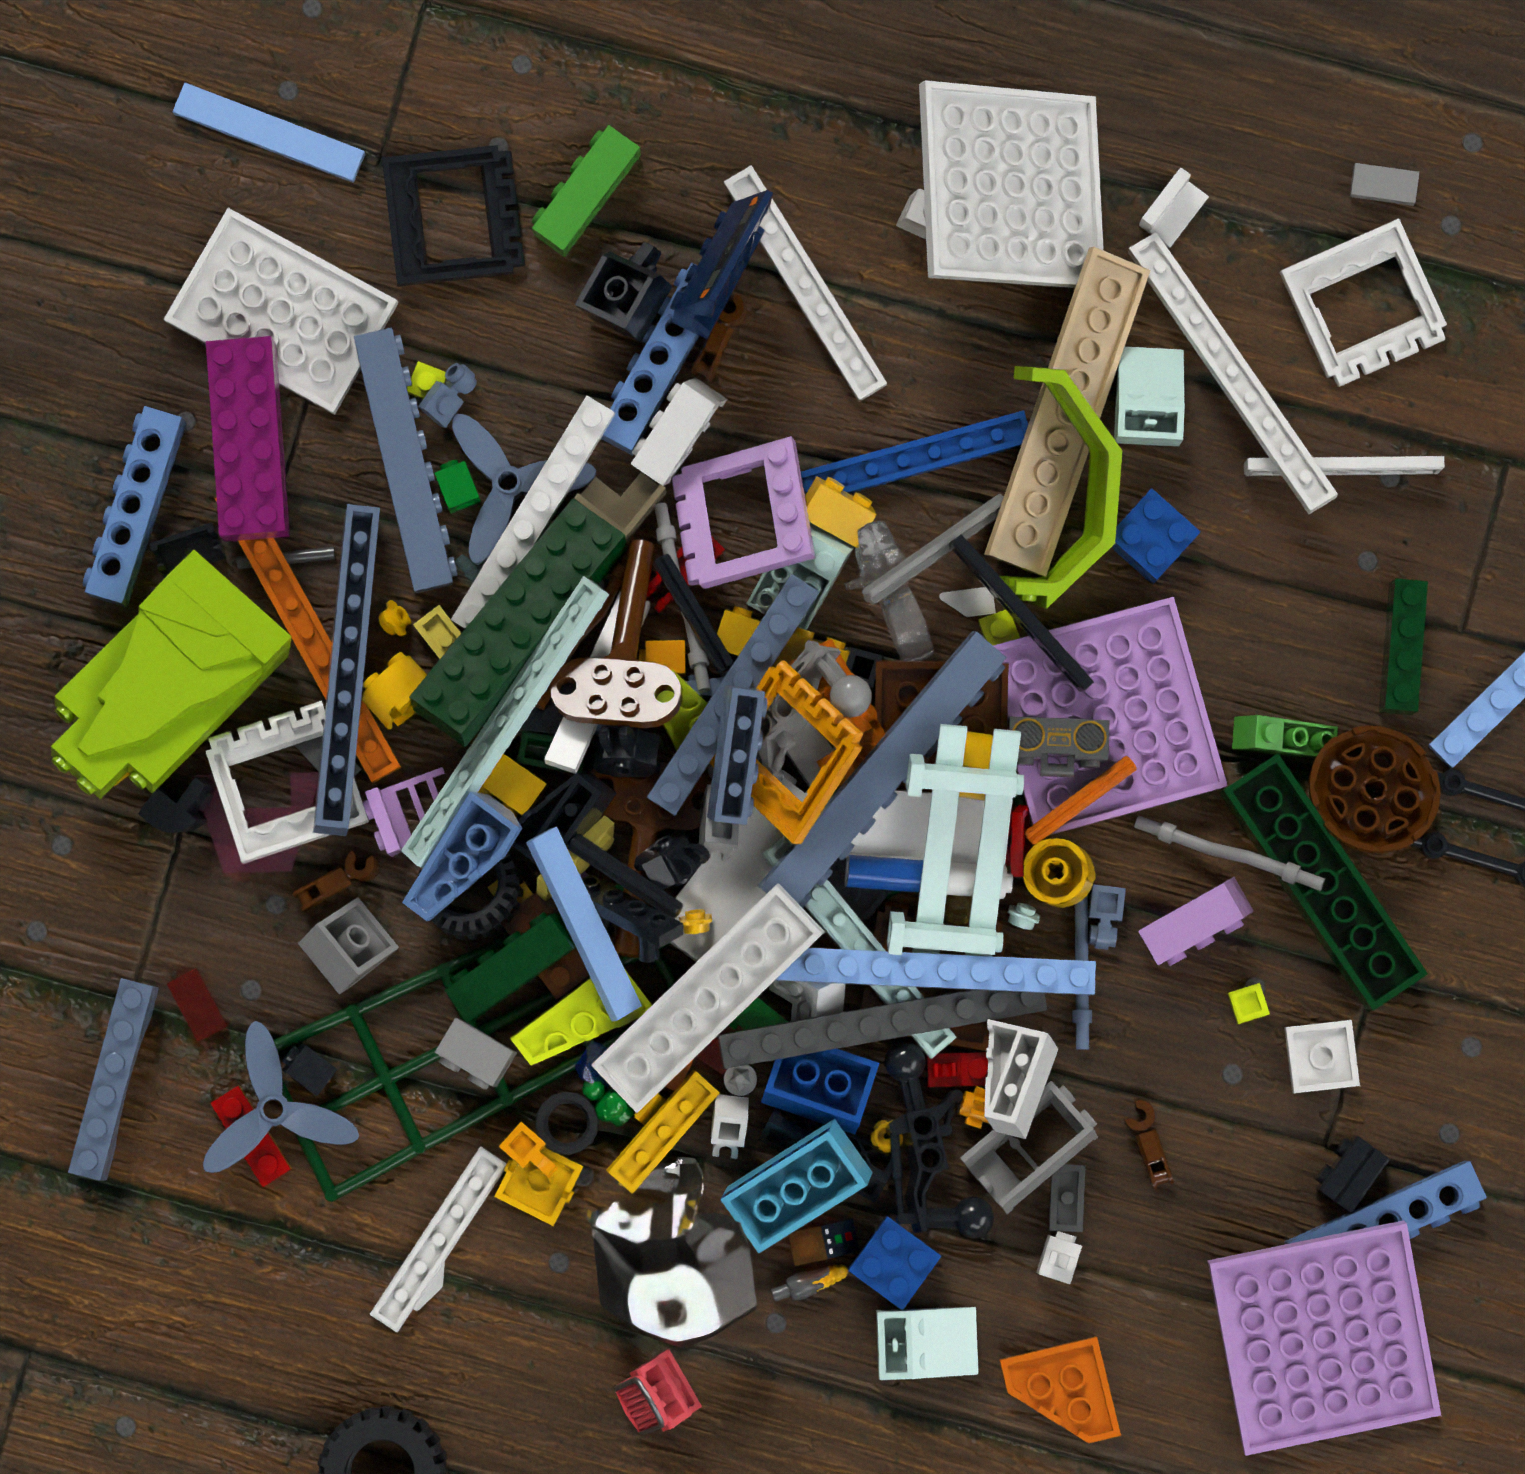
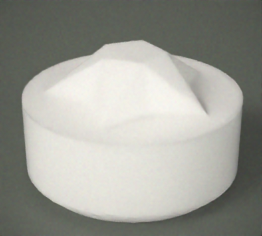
(740, 1080)

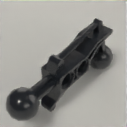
(972, 1215)

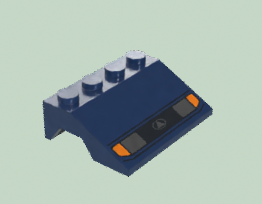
(721, 264)

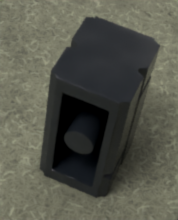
(1351, 1173)

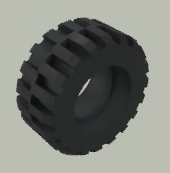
(387, 1425)

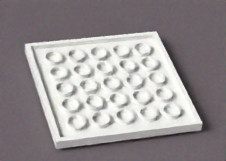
(1009, 183)

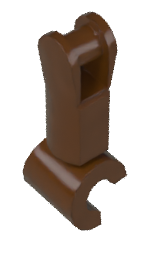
(719, 339)
(337, 880)
(1150, 1144)

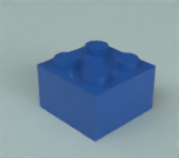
(1153, 536)
(894, 1262)

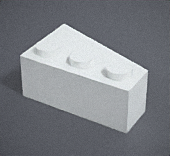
(1016, 1076)

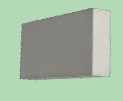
(1384, 184)

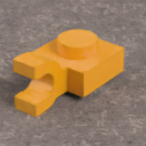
(526, 1148)

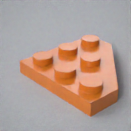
(1066, 1387)

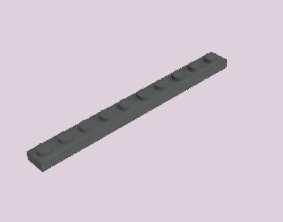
(873, 1024)

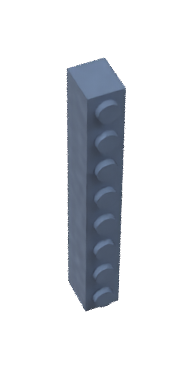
(403, 460)
(747, 671)

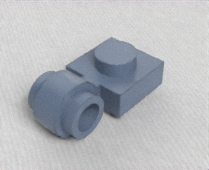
(442, 400)
(1107, 906)

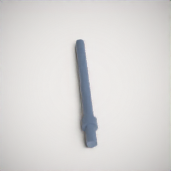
(1082, 1015)

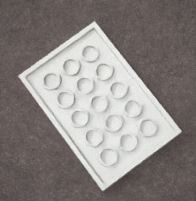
(268, 286)

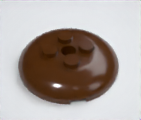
(1393, 767)

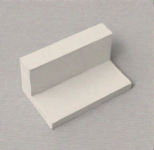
(1173, 208)

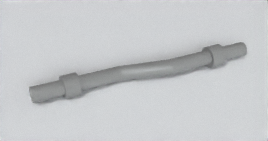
(697, 657)
(1289, 872)

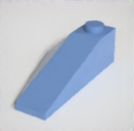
(469, 848)

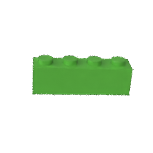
(586, 190)

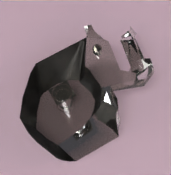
(668, 1266)

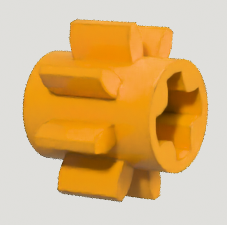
(974, 1107)

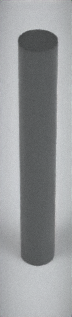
(296, 556)

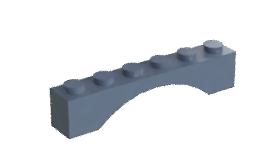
(115, 1065)

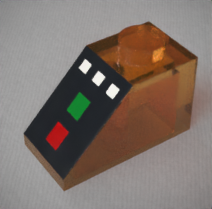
(823, 1242)

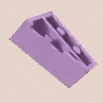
(1196, 922)

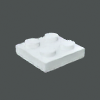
(1322, 1056)

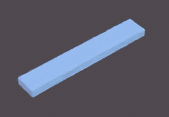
(269, 132)
(584, 924)

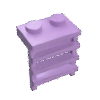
(388, 812)

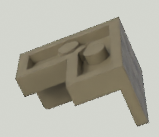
(623, 512)

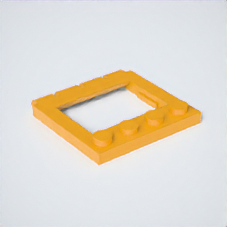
(770, 796)

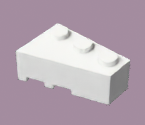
(676, 430)

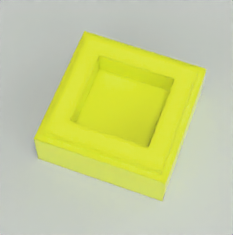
(1248, 1003)

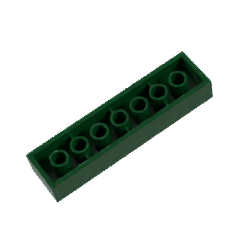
(500, 639)
(1345, 911)

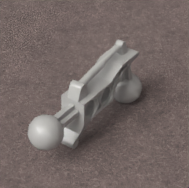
(782, 722)

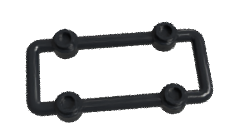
(1435, 844)

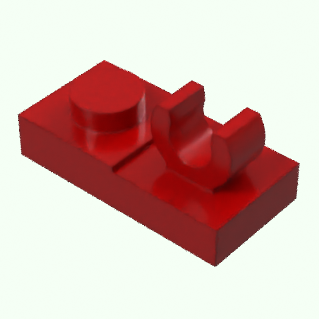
(1020, 846)
(957, 1069)

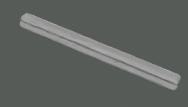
(932, 551)

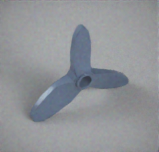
(499, 505)
(300, 1118)

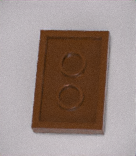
(567, 971)

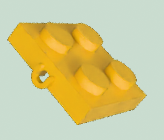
(535, 1192)

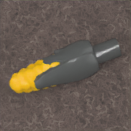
(809, 1282)

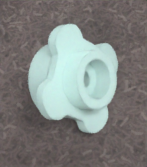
(1023, 916)

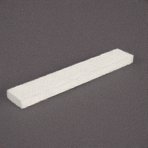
(1356, 465)
(573, 737)
(438, 1239)

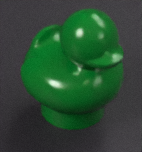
(608, 1104)

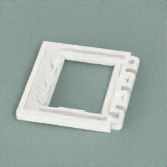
(1344, 262)
(254, 742)

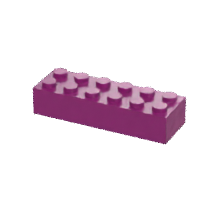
(247, 438)

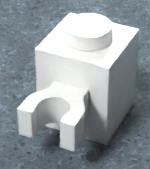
(729, 1123)
(1059, 1257)

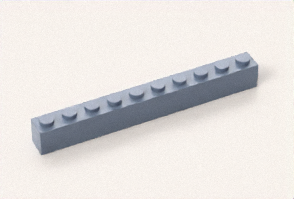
(346, 670)
(885, 768)

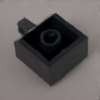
(625, 292)

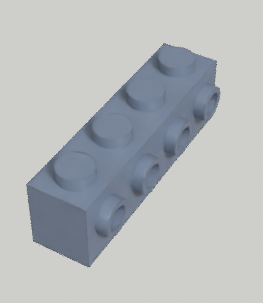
(736, 755)

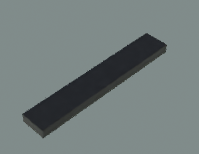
(1021, 613)

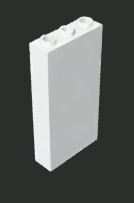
(730, 886)

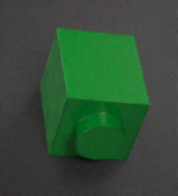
(457, 485)

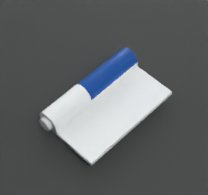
(894, 848)

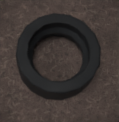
(568, 1098)

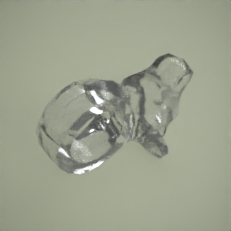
(876, 555)

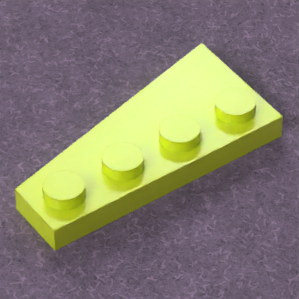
(570, 1022)

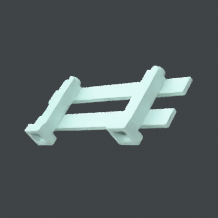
(946, 780)

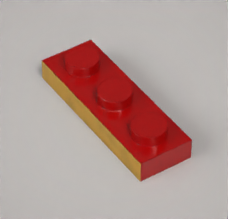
(266, 1158)

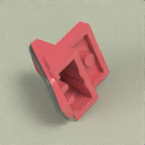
(657, 1395)

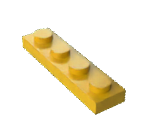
(662, 1131)

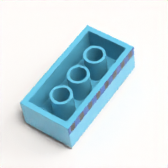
(796, 1186)

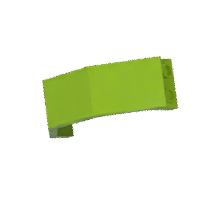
(1101, 498)

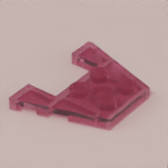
(302, 796)

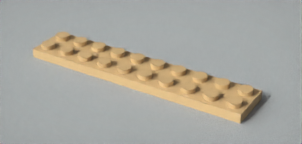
(1052, 448)

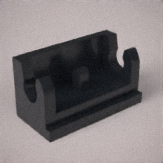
(175, 548)

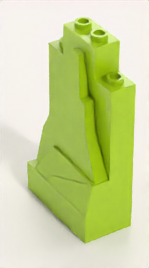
(166, 680)

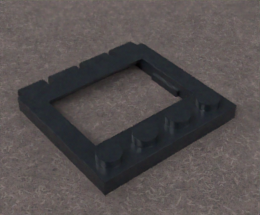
(407, 224)

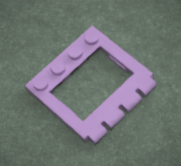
(787, 508)

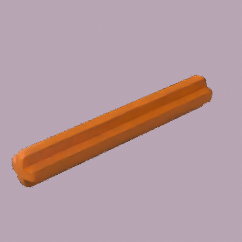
(1080, 800)

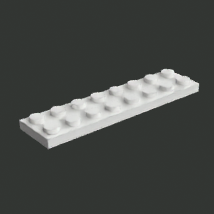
(708, 998)

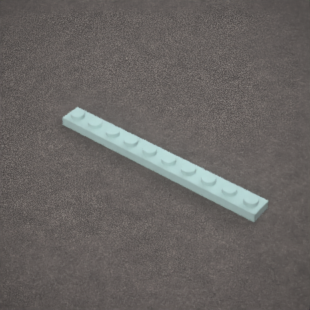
(507, 718)

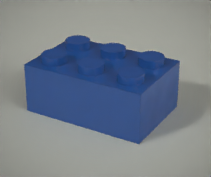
(822, 1086)

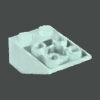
(1150, 397)
(819, 573)
(926, 1343)

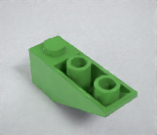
(1280, 736)

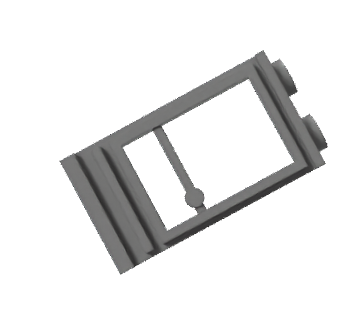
(996, 1175)

